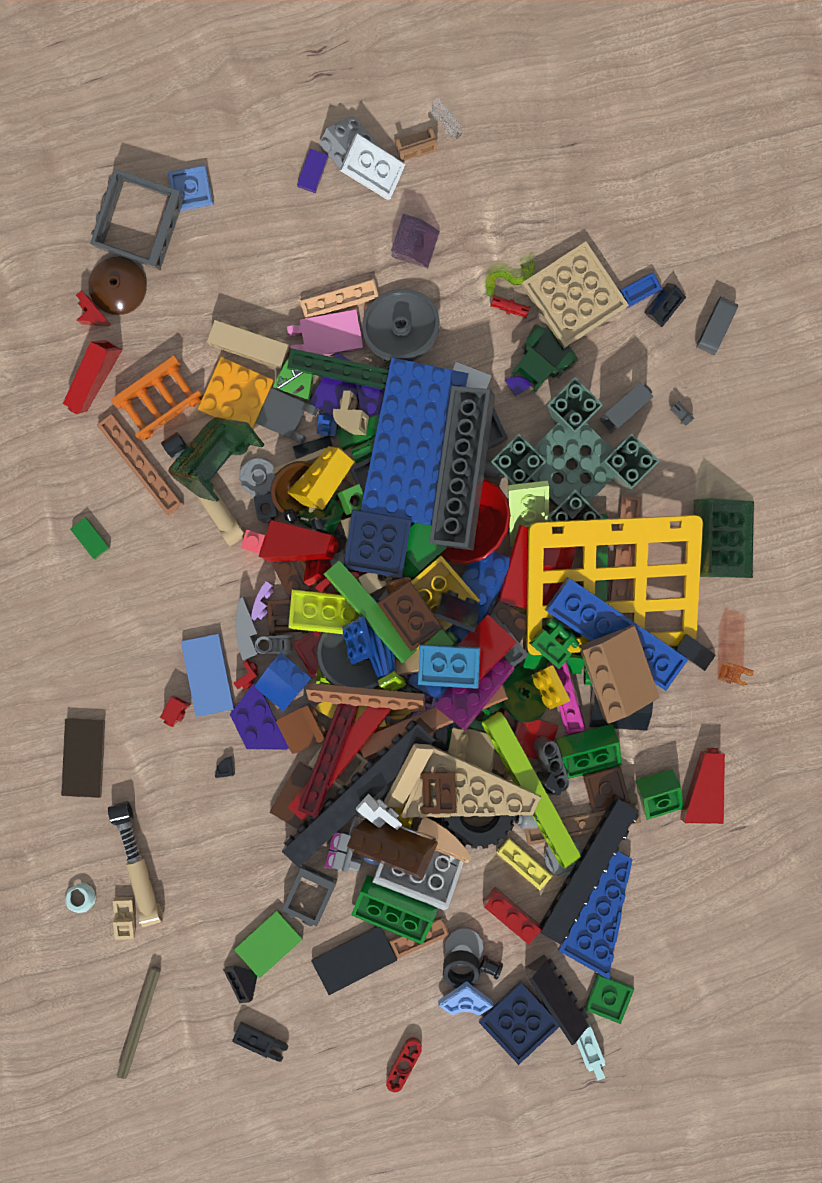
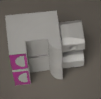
(341, 856)

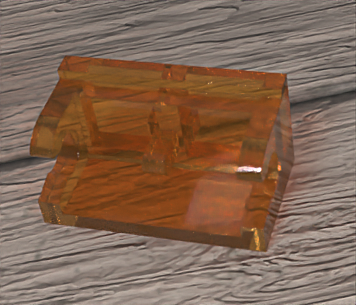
(732, 673)

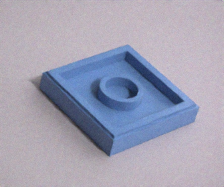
(193, 185)

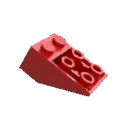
(528, 732)

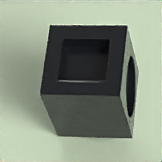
(259, 502)

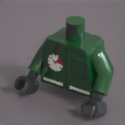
(316, 519)

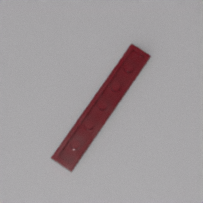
(328, 759)

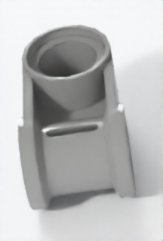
(275, 644)

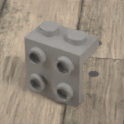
(340, 136)

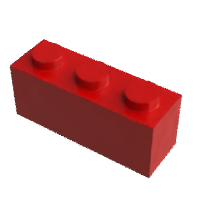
(511, 915)

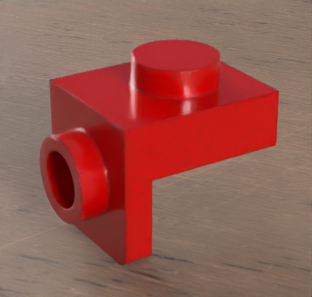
(246, 680)

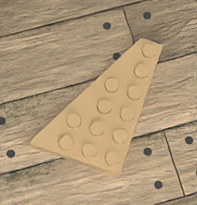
(477, 791)

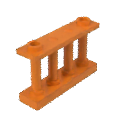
(139, 390)

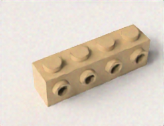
(248, 344)

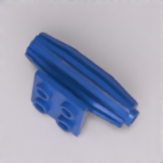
(365, 643)

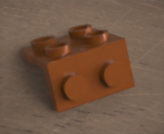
(302, 728)

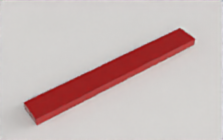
(357, 737)

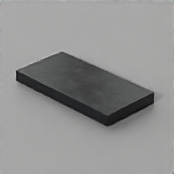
(354, 960)

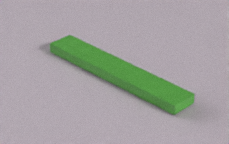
(368, 607)

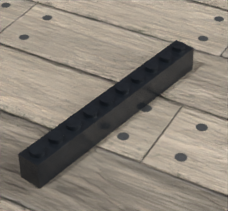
(370, 781)

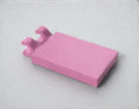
(328, 333)

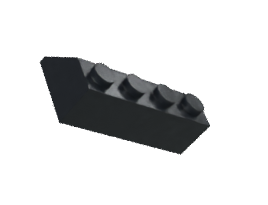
(557, 998)

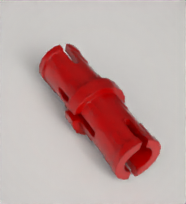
(510, 306)

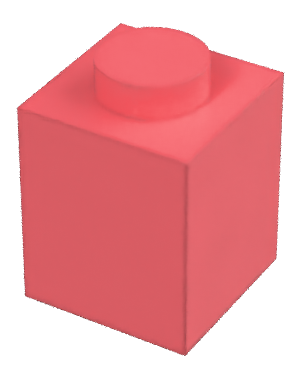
(252, 541)

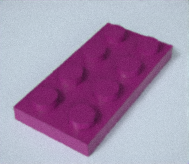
(465, 704)

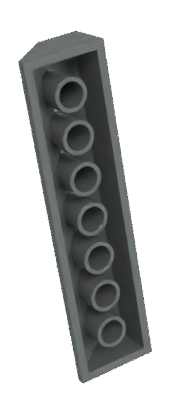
(462, 467)

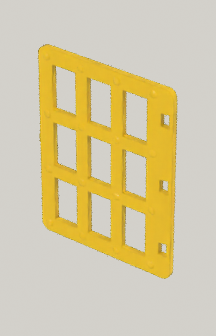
(633, 531)

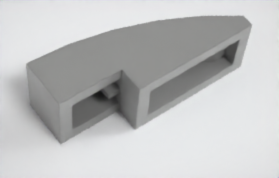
(245, 630)

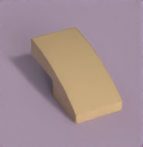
(124, 918)

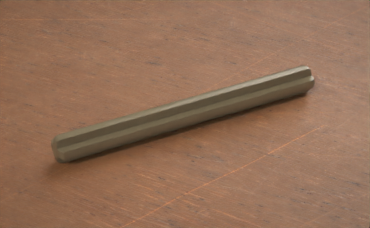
(138, 1022)

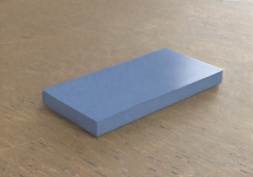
(207, 675)

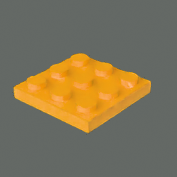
(235, 393)

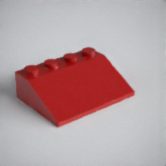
(516, 579)

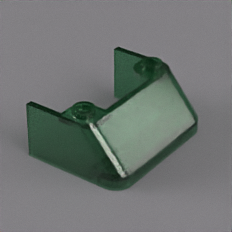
(209, 452)

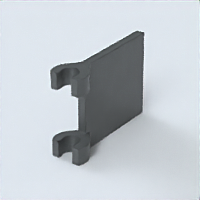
(283, 414)

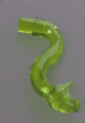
(491, 278)

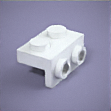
(377, 812)

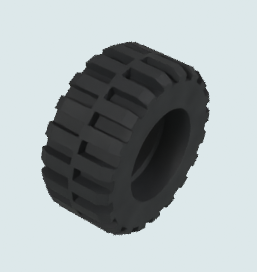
(480, 835)

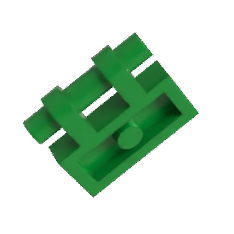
(552, 649)

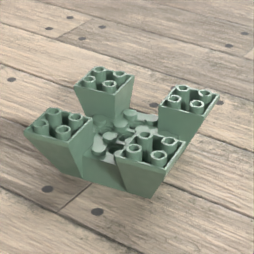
(571, 497)

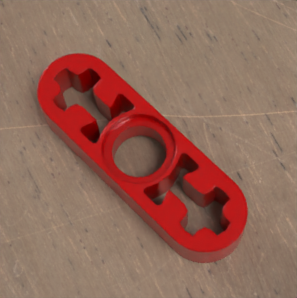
(403, 1055)

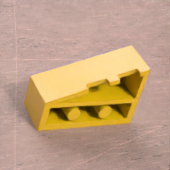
(322, 478)

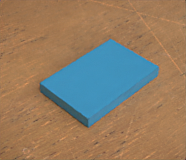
(449, 666)

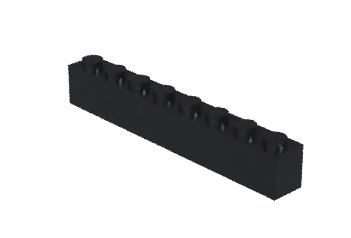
(588, 869)

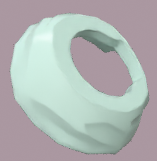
(89, 894)

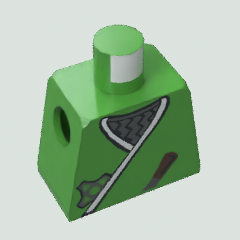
(295, 382)

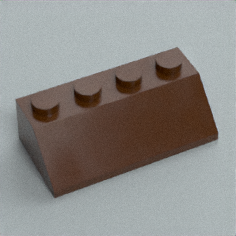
(393, 847)

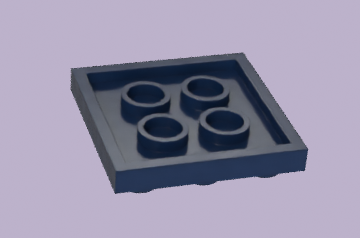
(377, 543)
(519, 1022)

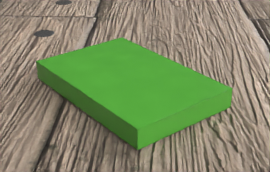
(268, 943)

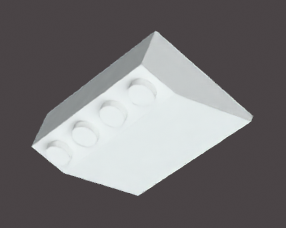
(435, 887)

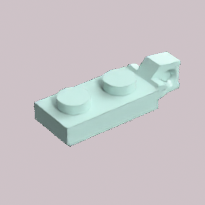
(591, 1052)

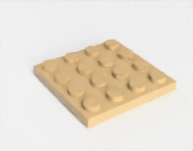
(574, 295)

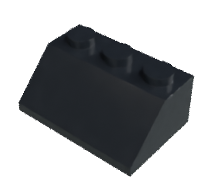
(637, 721)

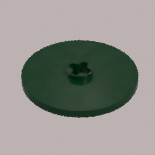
(520, 707)

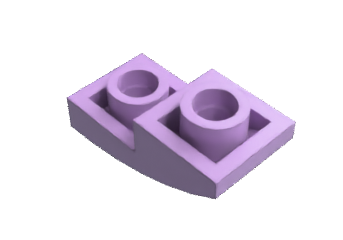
(259, 607)

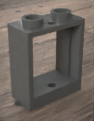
(627, 407)
(318, 878)

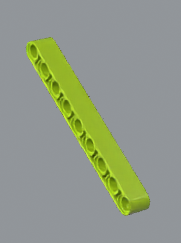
(525, 776)

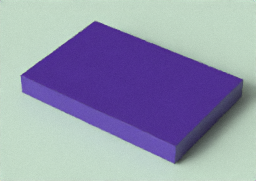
(330, 392)

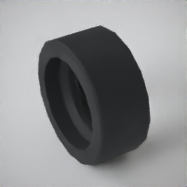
(464, 958)

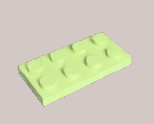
(527, 505)

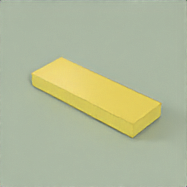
(524, 863)

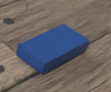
(641, 289)

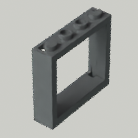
(166, 228)

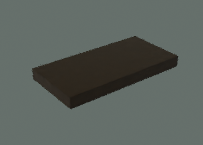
(83, 758)

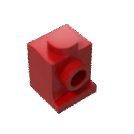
(174, 711)

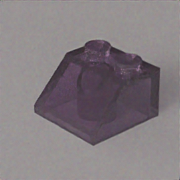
(414, 241)

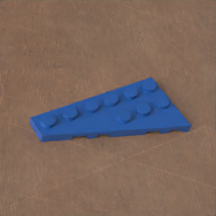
(597, 929)

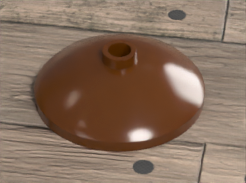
(123, 296)
(283, 482)

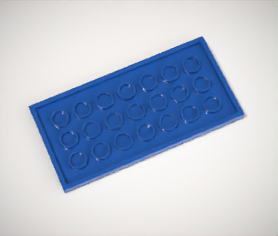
(410, 441)

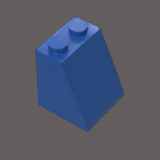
(282, 681)

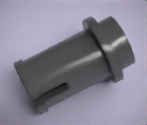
(683, 414)

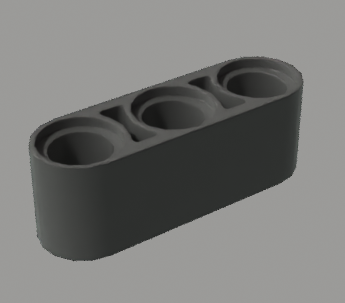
(717, 325)
(550, 755)

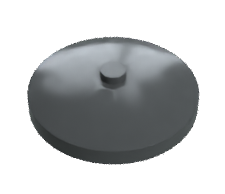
(401, 325)
(337, 667)

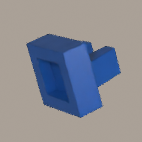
(327, 425)

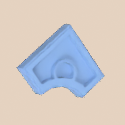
(465, 999)

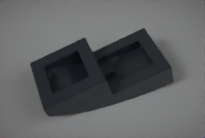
(695, 652)

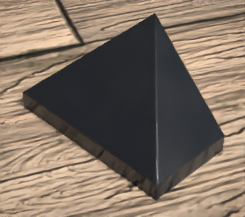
(242, 982)

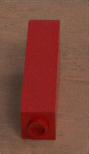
(91, 375)
(294, 543)
(706, 792)

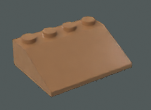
(619, 673)

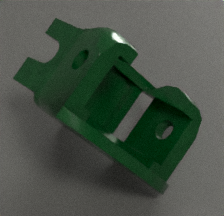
(544, 357)

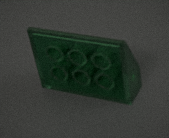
(726, 537)

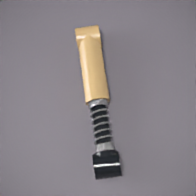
(228, 526)
(148, 909)

